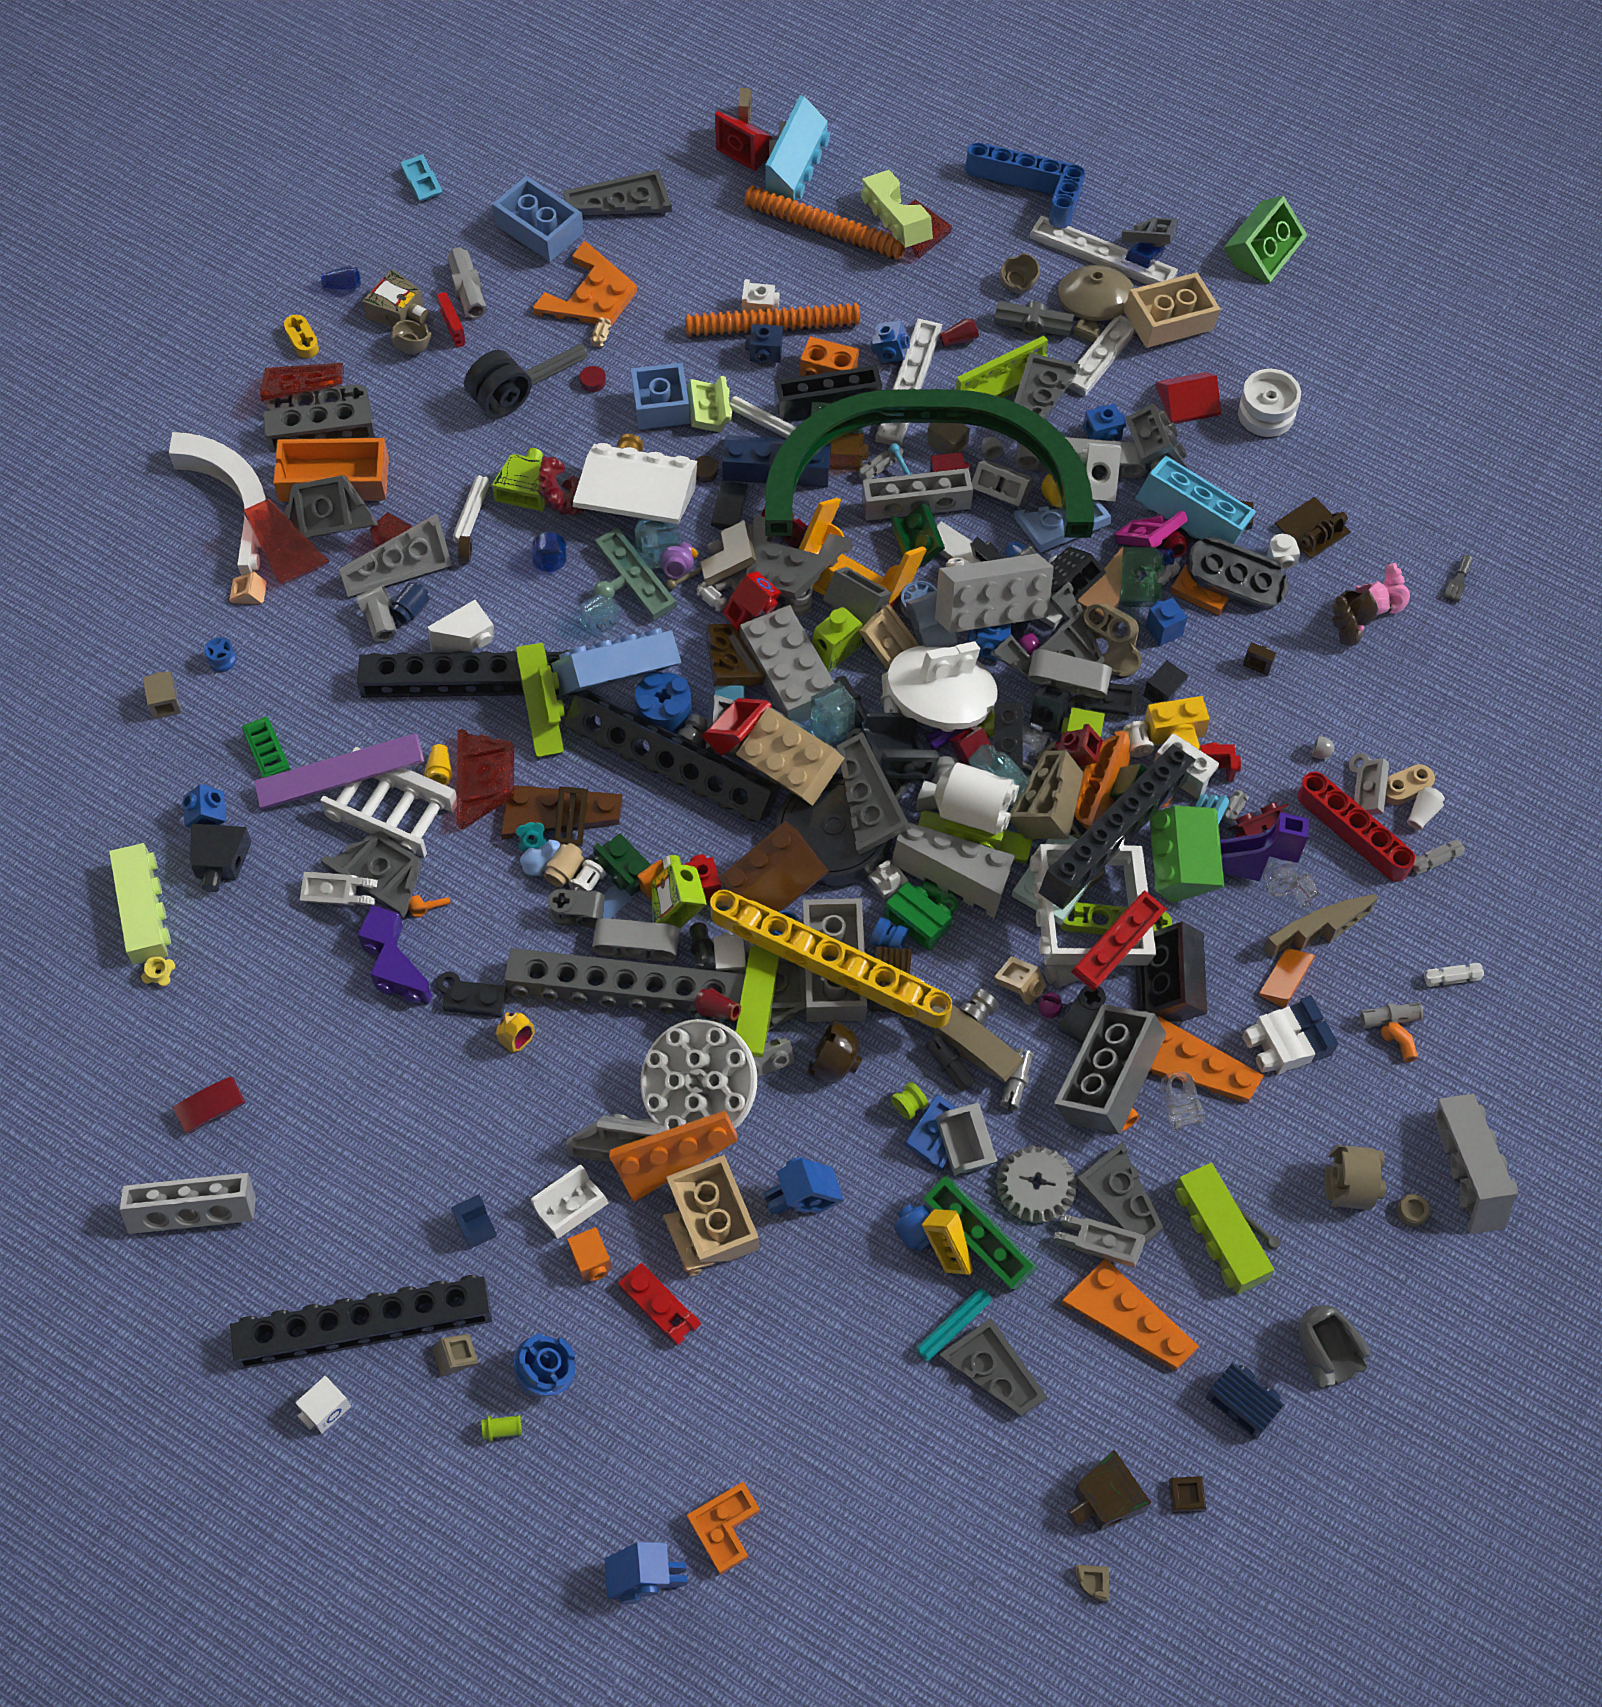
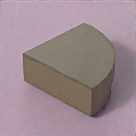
(1087, 329)
(1094, 1581)

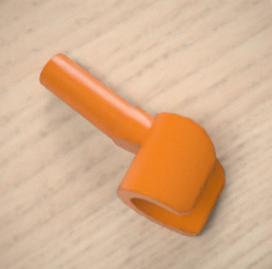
(419, 908)

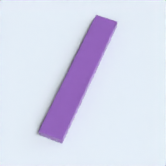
(339, 771)

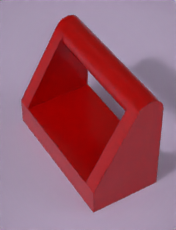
(734, 724)

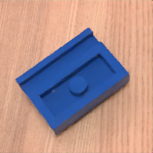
(926, 1137)

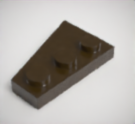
(730, 658)

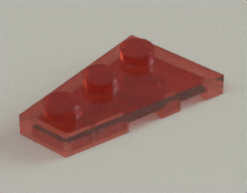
(298, 379)
(282, 544)

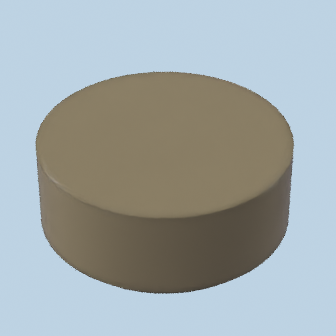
(1413, 1210)

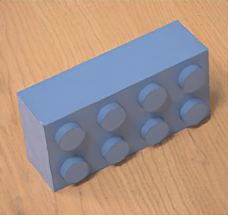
(615, 661)

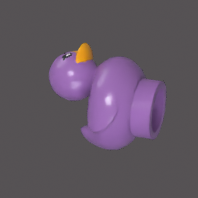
(678, 560)

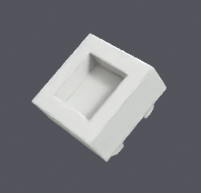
(887, 879)

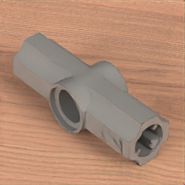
(466, 283)

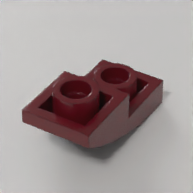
(208, 1104)

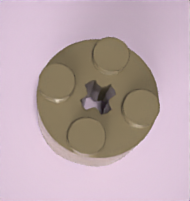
(1355, 1177)

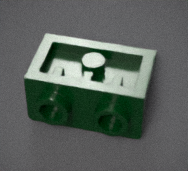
(917, 531)
(621, 862)

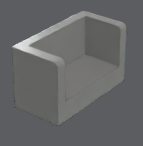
(966, 1139)

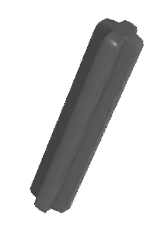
(557, 363)

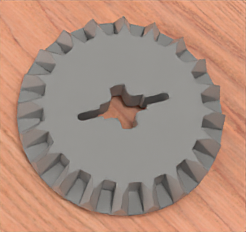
(1031, 1204)

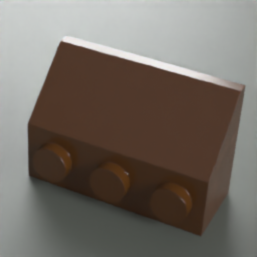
(776, 869)

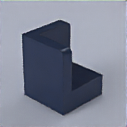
(473, 1221)

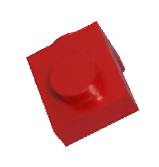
(1225, 756)

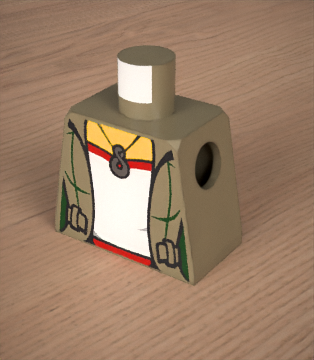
(395, 301)

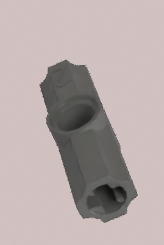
(1034, 318)

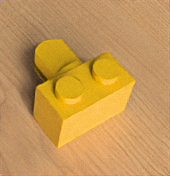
(1182, 717)

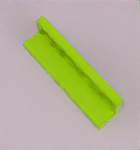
(1005, 376)

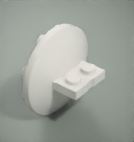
(942, 686)
(698, 1073)

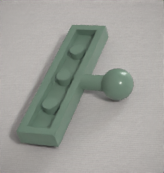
(633, 573)

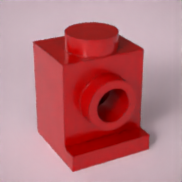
(707, 874)

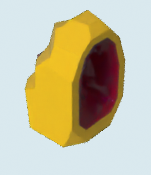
(515, 1031)

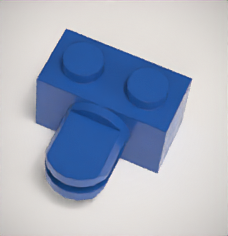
(804, 1187)
(641, 1572)

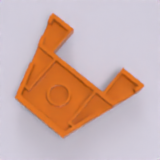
(601, 294)

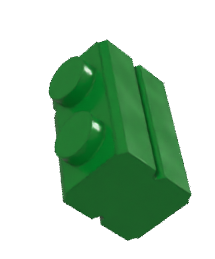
(919, 914)

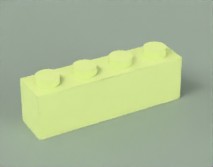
(139, 903)

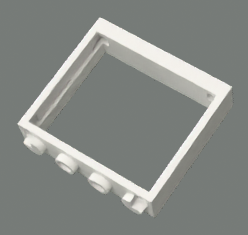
(1135, 878)

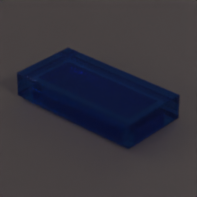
(1144, 254)

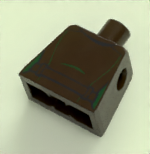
(1108, 1495)

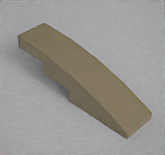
(1327, 921)
(978, 1044)

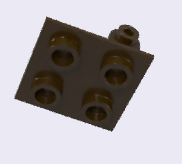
(1314, 527)

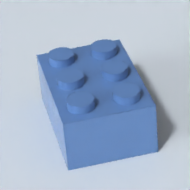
(538, 218)

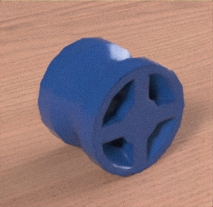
(216, 648)

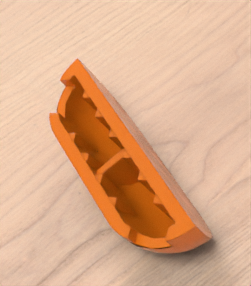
(1100, 777)

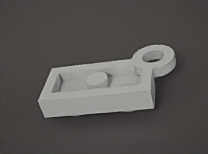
(1370, 782)

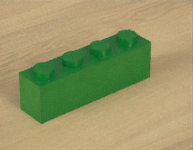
(983, 1234)

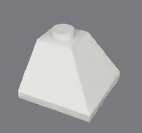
(461, 630)

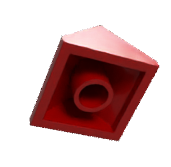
(1190, 397)

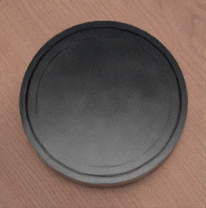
(830, 834)

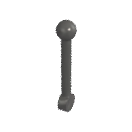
(1272, 1241)

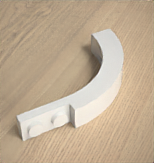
(217, 460)

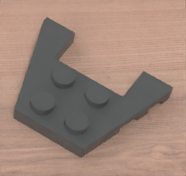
(791, 568)
(1070, 639)

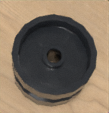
(497, 384)

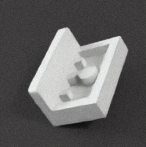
(568, 1202)

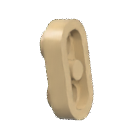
(1409, 784)

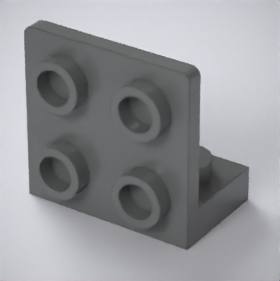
(1155, 435)

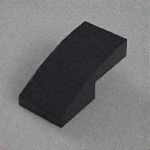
(729, 504)

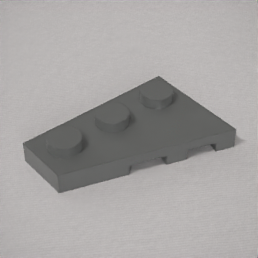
(996, 1368)

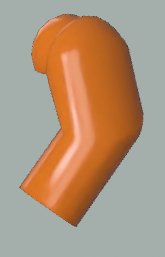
(1403, 1037)

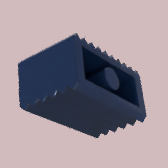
(1245, 1400)

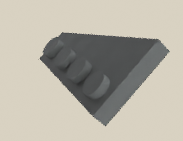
(623, 195)
(1044, 383)
(871, 800)

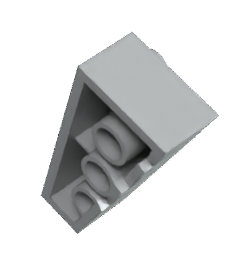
(1476, 1163)

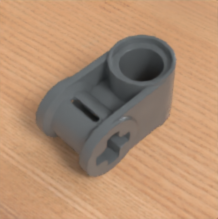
(578, 909)

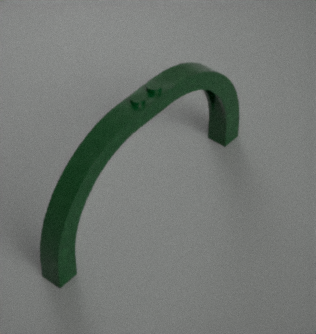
(930, 407)

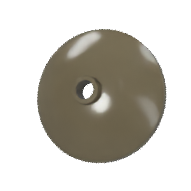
(1094, 292)

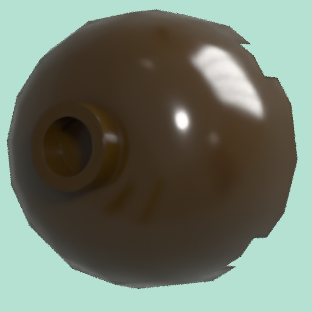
(835, 1054)

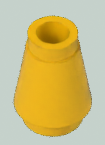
(438, 765)

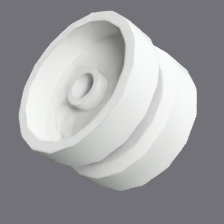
(1269, 402)

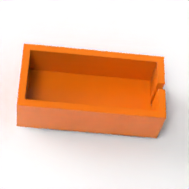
(307, 460)

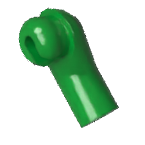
(947, 899)

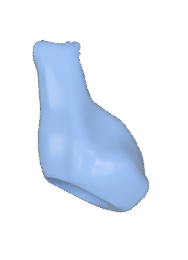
(536, 859)

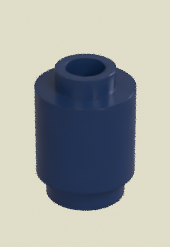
(409, 602)

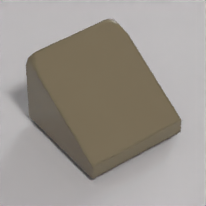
(454, 1354)

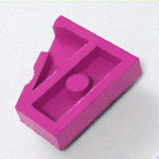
(1149, 531)

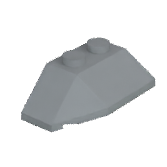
(608, 1133)

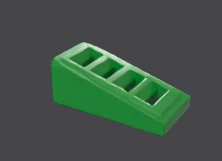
(259, 732)

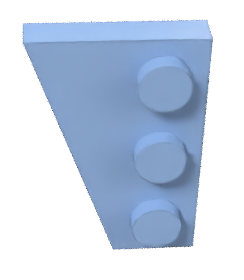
(1046, 525)

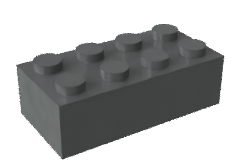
(1110, 1069)

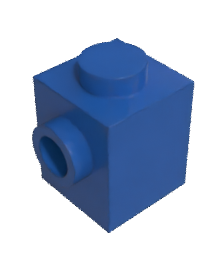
(1166, 621)

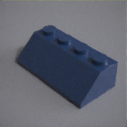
(752, 457)

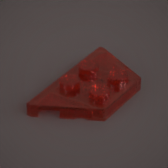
(483, 776)

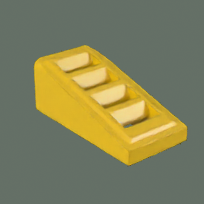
(946, 1231)

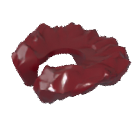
(551, 492)

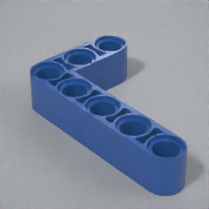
(1030, 172)

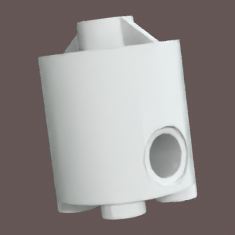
(975, 798)

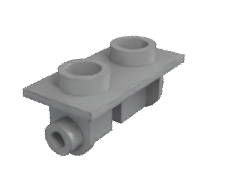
(776, 1055)

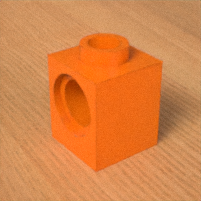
(590, 1255)

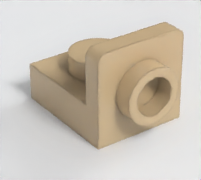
(1022, 979)

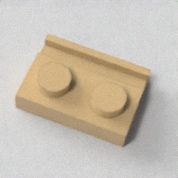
(887, 635)

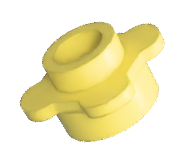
(154, 964)

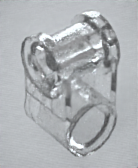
(1182, 1103)

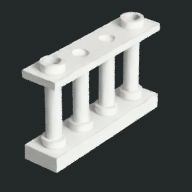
(414, 787)

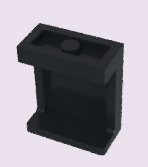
(898, 746)

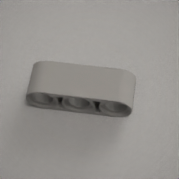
(1069, 673)
(635, 940)

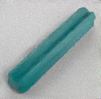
(953, 1324)

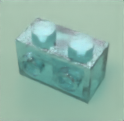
(832, 713)

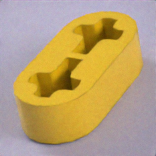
(296, 338)

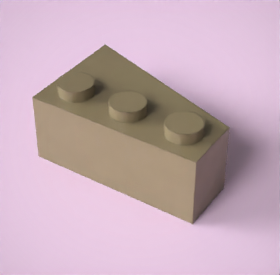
(1049, 798)

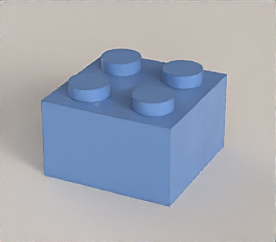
(660, 396)

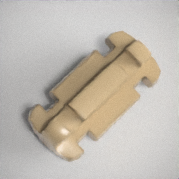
(600, 332)

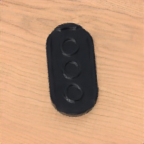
(1237, 573)

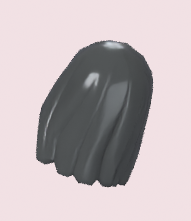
(1331, 1346)

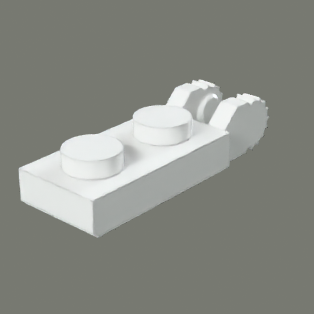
(335, 889)

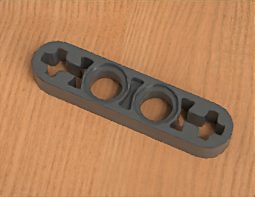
(318, 396)

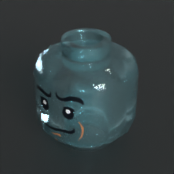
(599, 613)

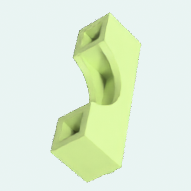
(906, 222)

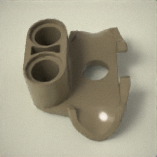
(1121, 651)

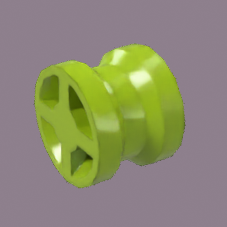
(909, 1100)

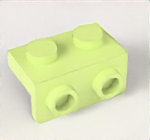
(709, 404)

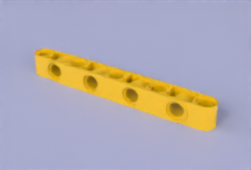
(850, 969)

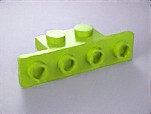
(540, 699)
(1005, 841)

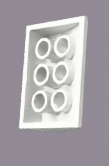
(636, 483)

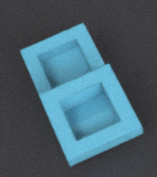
(421, 178)

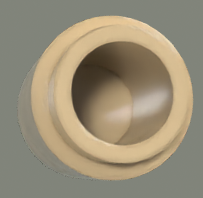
(563, 865)

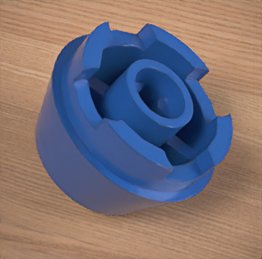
(544, 1366)

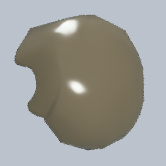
(1020, 273)
(410, 337)

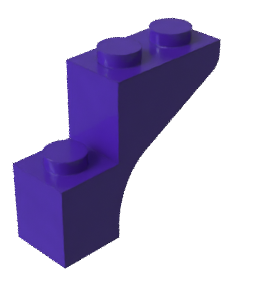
(1249, 854)
(392, 969)

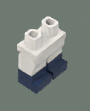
(1291, 1037)

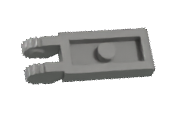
(1101, 1240)

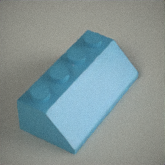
(797, 151)
(1207, 507)

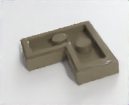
(745, 105)
(737, 554)

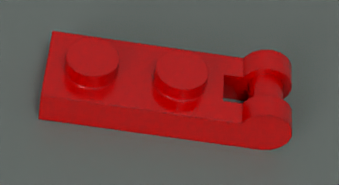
(658, 1303)

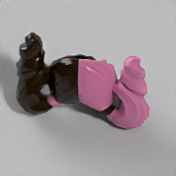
(1360, 607)

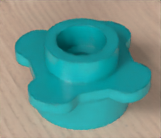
(528, 829)

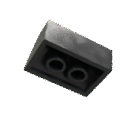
(1176, 976)

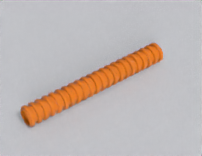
(823, 222)
(787, 318)

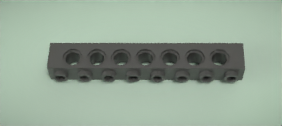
(642, 976)

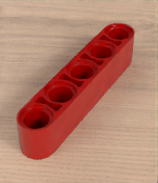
(1360, 838)

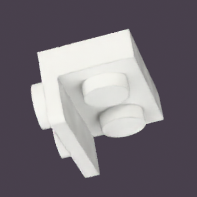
(1202, 769)

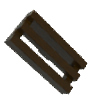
(573, 791)

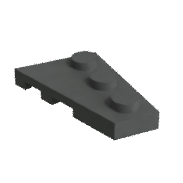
(1119, 1193)

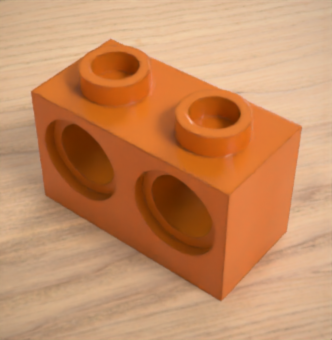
(826, 356)

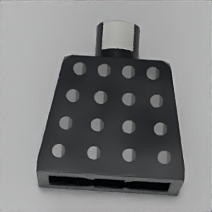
(1077, 568)

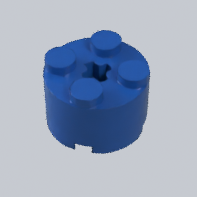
(664, 700)

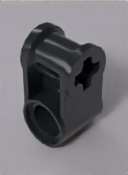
(1081, 1015)

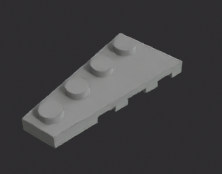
(401, 558)

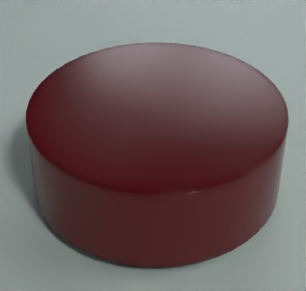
(593, 378)

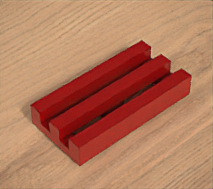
(451, 319)

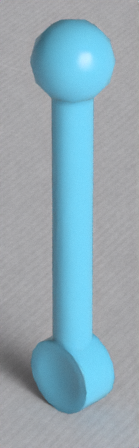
(894, 448)

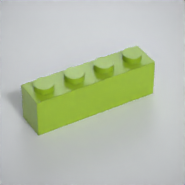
(1223, 1228)

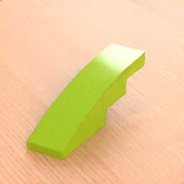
(757, 999)

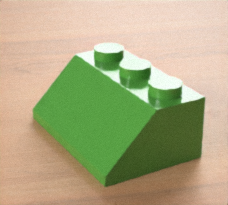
(1266, 239)
(1186, 852)

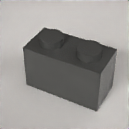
(856, 594)

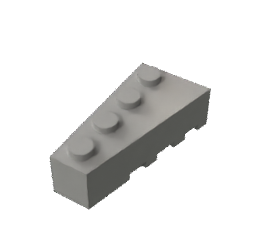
(955, 865)

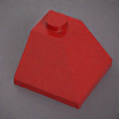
(741, 141)

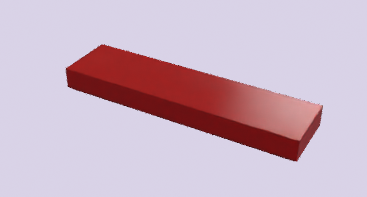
(1118, 940)

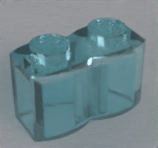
(999, 764)

